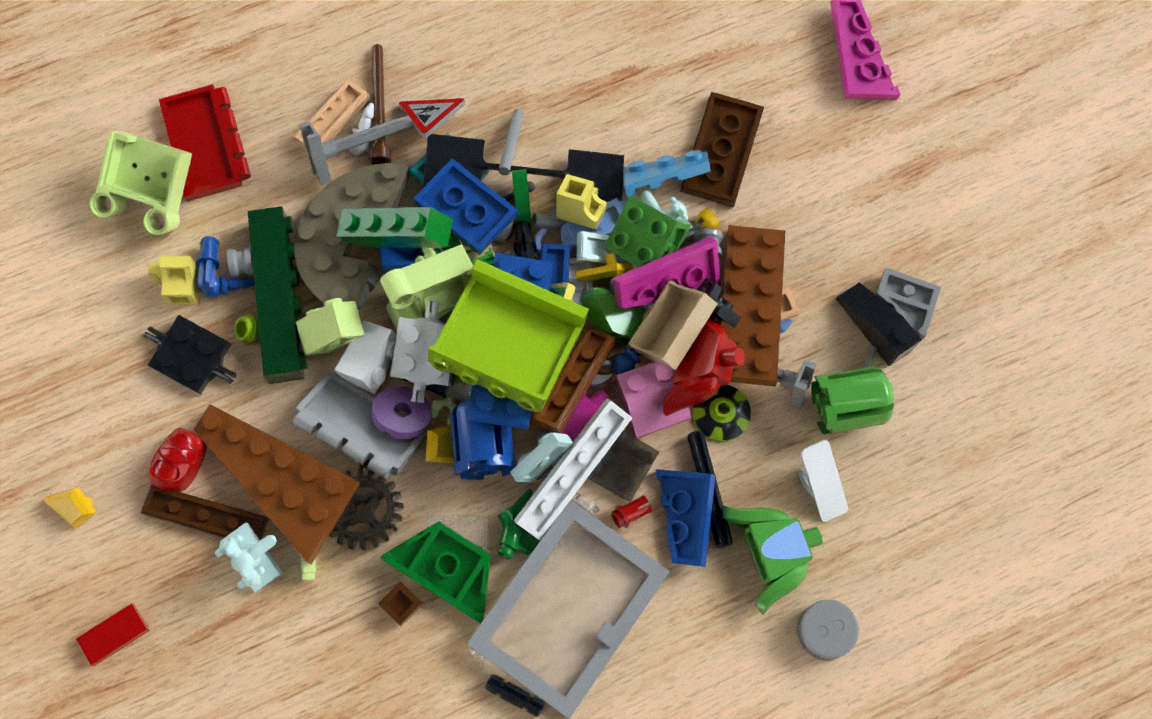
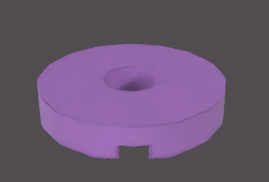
(398, 426)

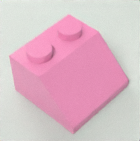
(643, 396)

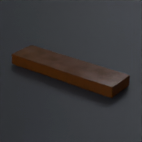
(200, 513)

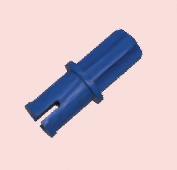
(207, 263)

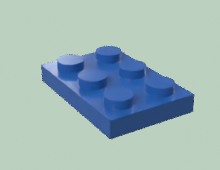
(474, 207)

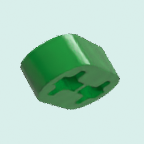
(521, 195)

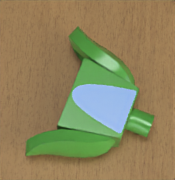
(777, 548)

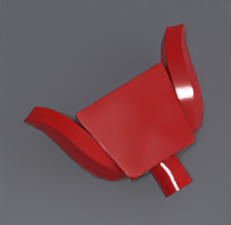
(703, 369)

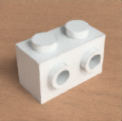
(368, 357)

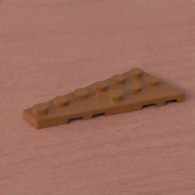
(288, 485)

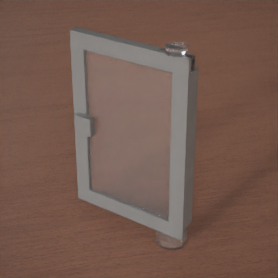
(568, 607)

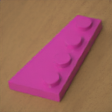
(859, 54)

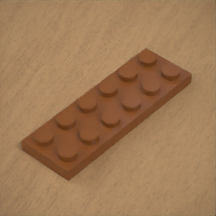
(755, 289)

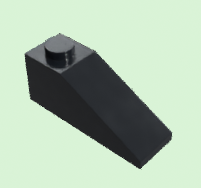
(879, 323)

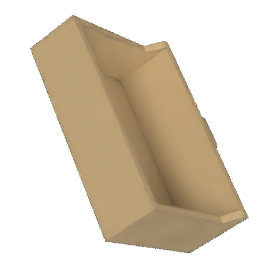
(672, 324)

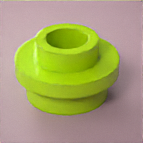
(247, 328)

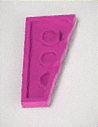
(684, 267)

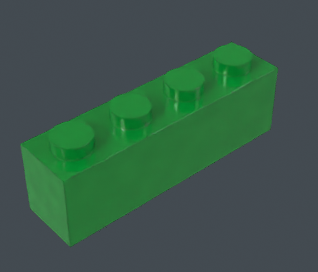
(395, 227)

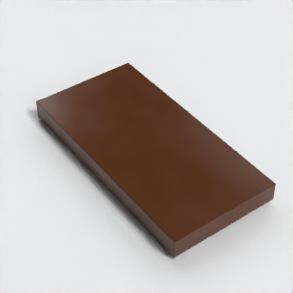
(728, 138)

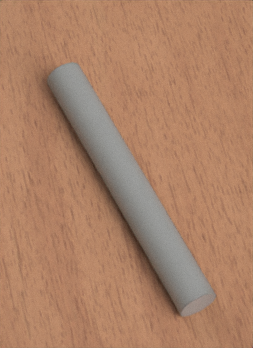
(511, 142)

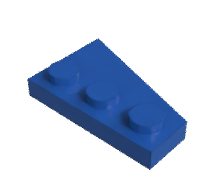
(688, 514)

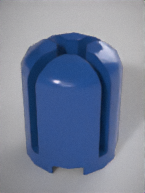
(480, 446)

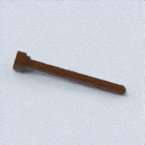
(379, 151)

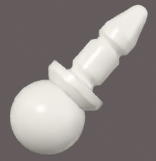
(364, 123)

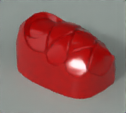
(177, 461)

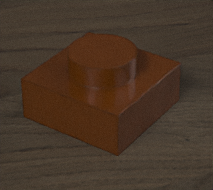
(400, 603)

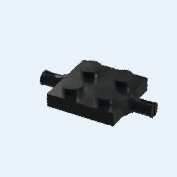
(190, 354)

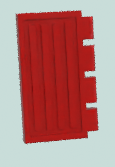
(207, 128)

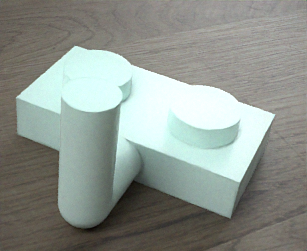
(547, 453)

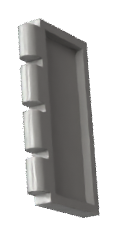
(344, 417)

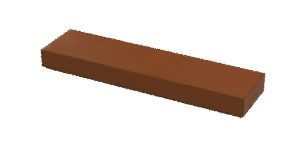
(574, 380)

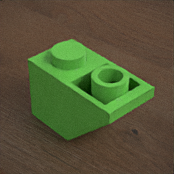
(610, 317)

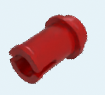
(628, 513)

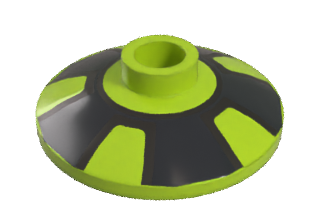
(723, 426)

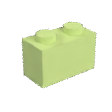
(329, 327)

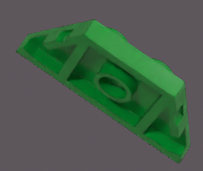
(446, 566)

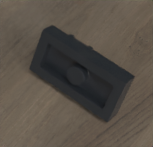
(723, 310)

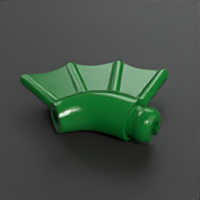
(513, 536)

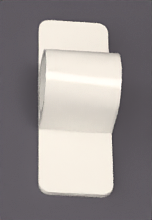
(822, 480)

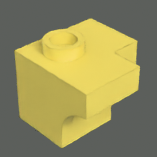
(579, 202)
(177, 278)

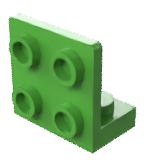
(645, 233)

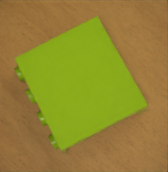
(508, 336)

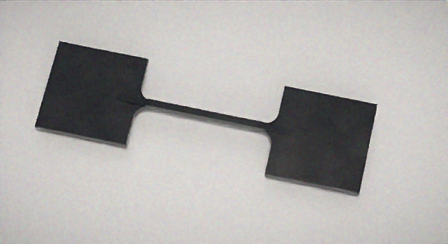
(601, 168)

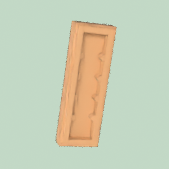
(336, 112)

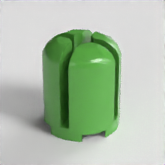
(852, 399)

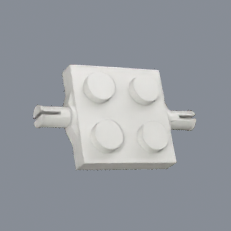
(411, 352)

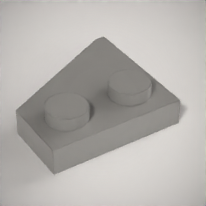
(910, 298)

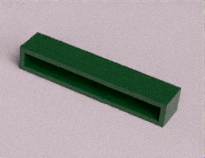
(276, 295)

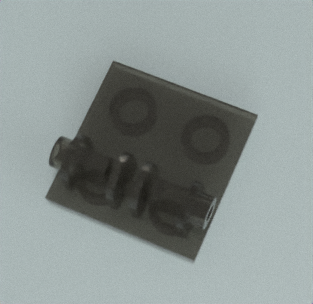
(624, 466)

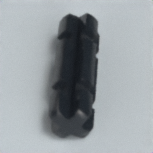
(515, 695)

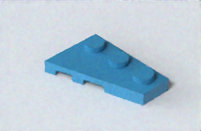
(655, 173)

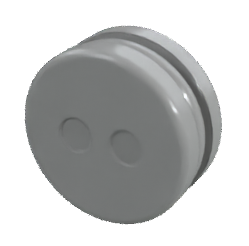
(828, 630)

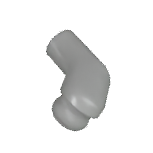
(547, 221)

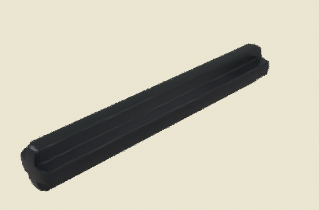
(704, 465)

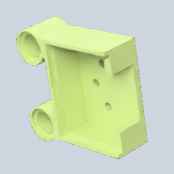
(144, 173)
(435, 278)

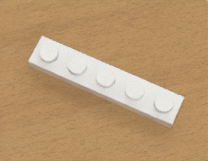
(573, 469)

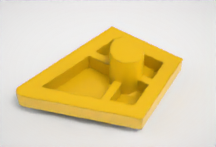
(608, 271)
(439, 445)
(72, 506)

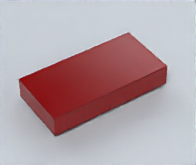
(112, 634)

